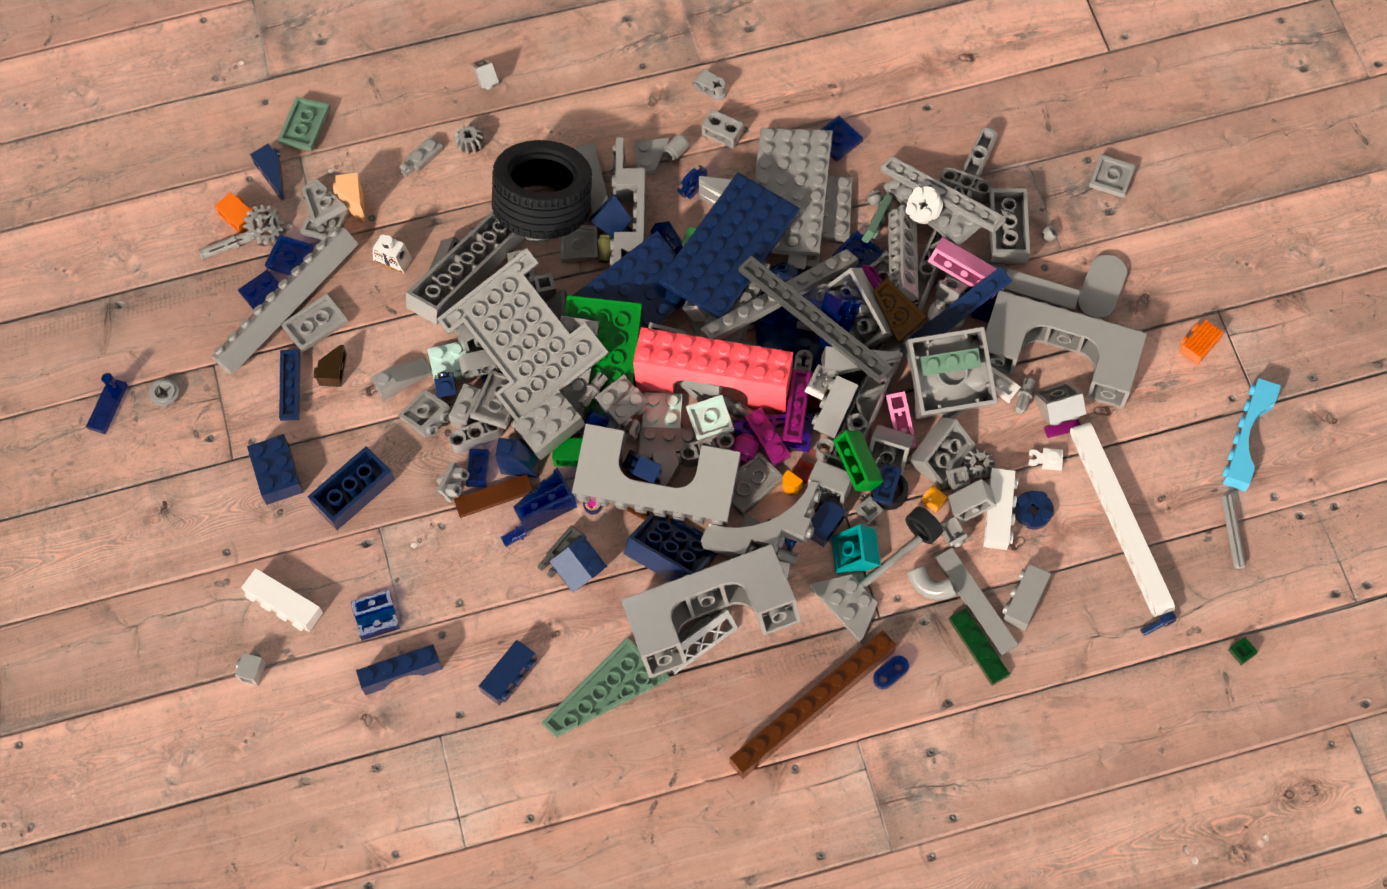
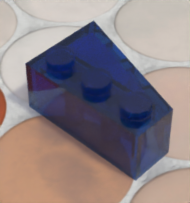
(841, 308)
(545, 503)

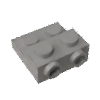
(622, 401)
(426, 414)

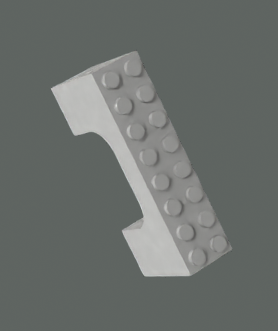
(1108, 346)
(703, 500)
(747, 580)

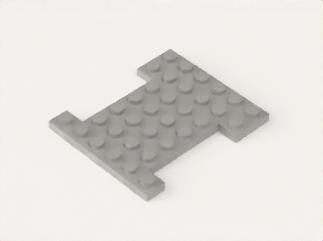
(523, 337)

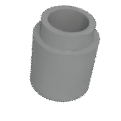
(676, 147)

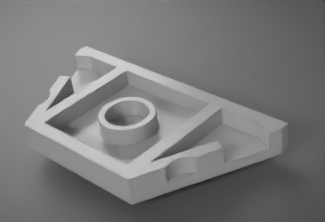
(848, 602)

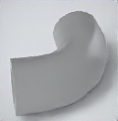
(930, 588)

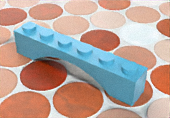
(1241, 467)

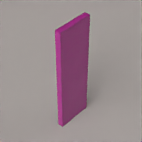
(1061, 429)

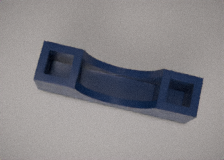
(417, 662)

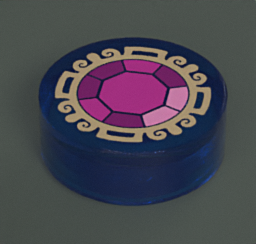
(592, 507)

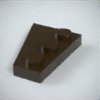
(898, 309)

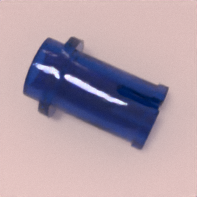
(513, 536)

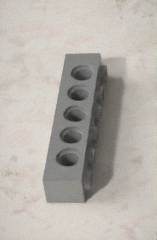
(903, 252)

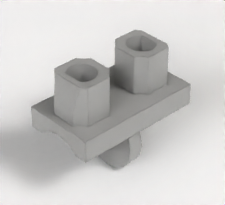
(450, 483)

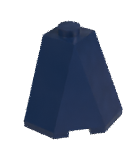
(516, 458)

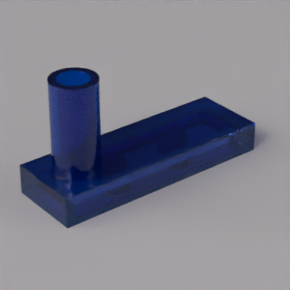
(107, 404)

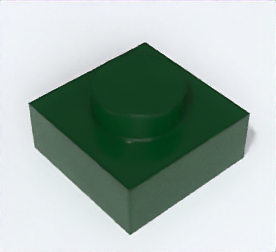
(1243, 651)

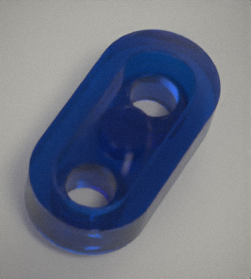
(890, 673)

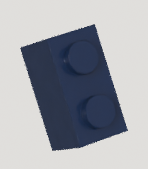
(826, 521)

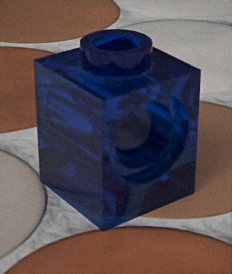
(596, 418)

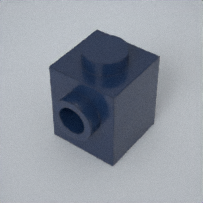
(445, 384)

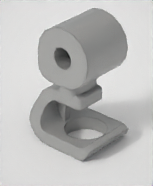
(631, 433)

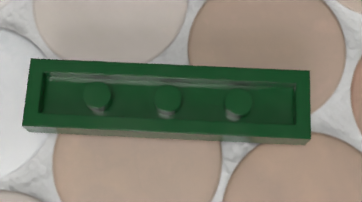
(979, 646)

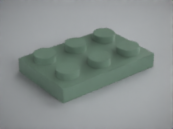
(303, 124)

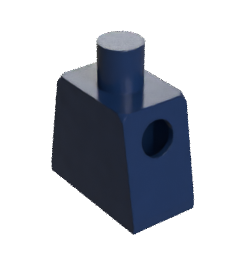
(612, 217)

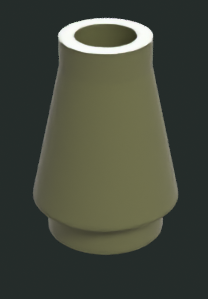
(604, 248)

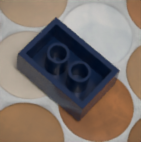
(275, 469)

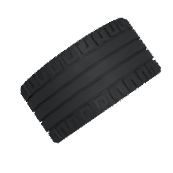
(537, 213)

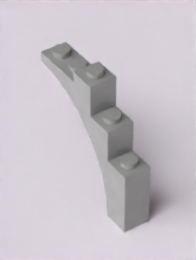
(792, 524)

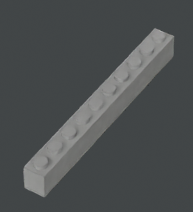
(284, 300)

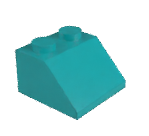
(856, 550)

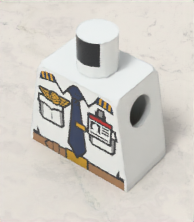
(388, 253)

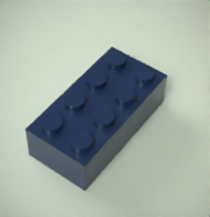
(351, 488)

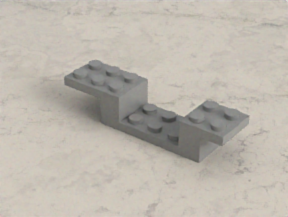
(629, 187)

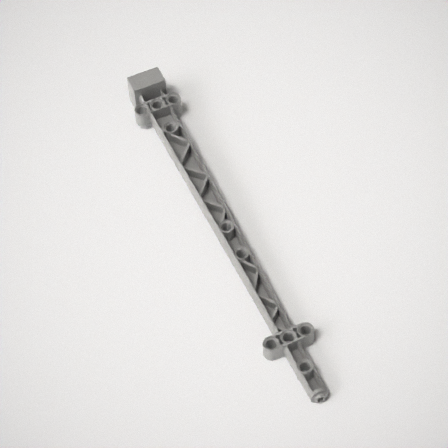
(829, 468)

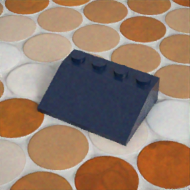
(668, 551)

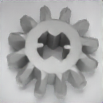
(469, 138)

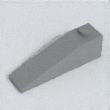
(837, 364)

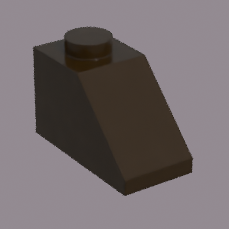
(331, 368)

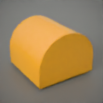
(791, 483)
(935, 499)

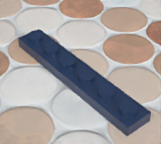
(966, 304)

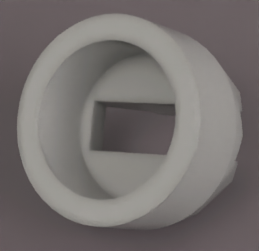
(875, 198)
(1049, 233)

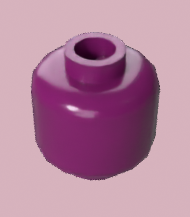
(746, 445)

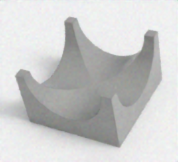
(954, 389)

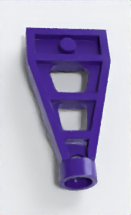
(777, 420)

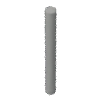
(891, 561)

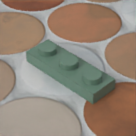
(877, 219)
(950, 361)

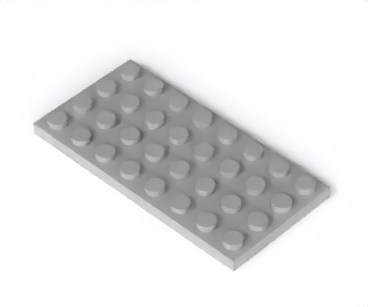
(797, 169)

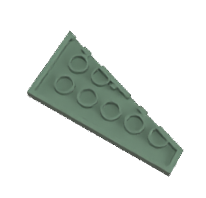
(611, 684)

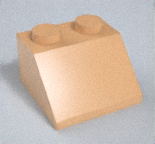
(351, 194)

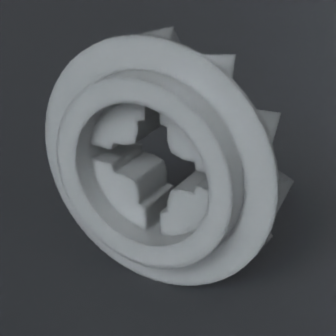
(167, 385)
(979, 471)

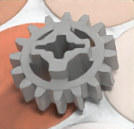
(271, 226)

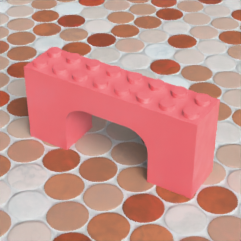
(755, 370)

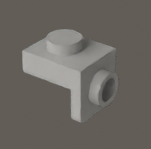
(953, 532)

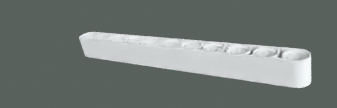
(1122, 520)

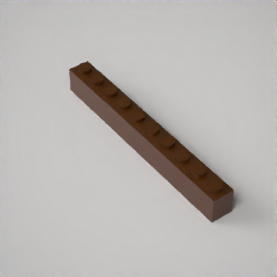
(812, 704)

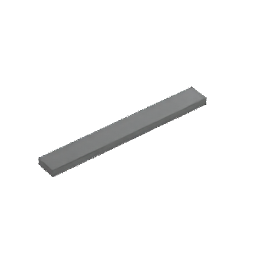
(951, 198)

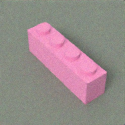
(960, 263)

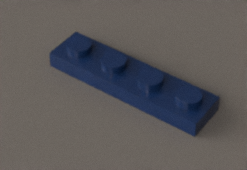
(289, 385)

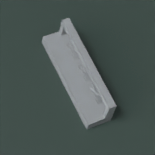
(698, 631)

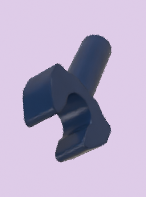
(1166, 620)

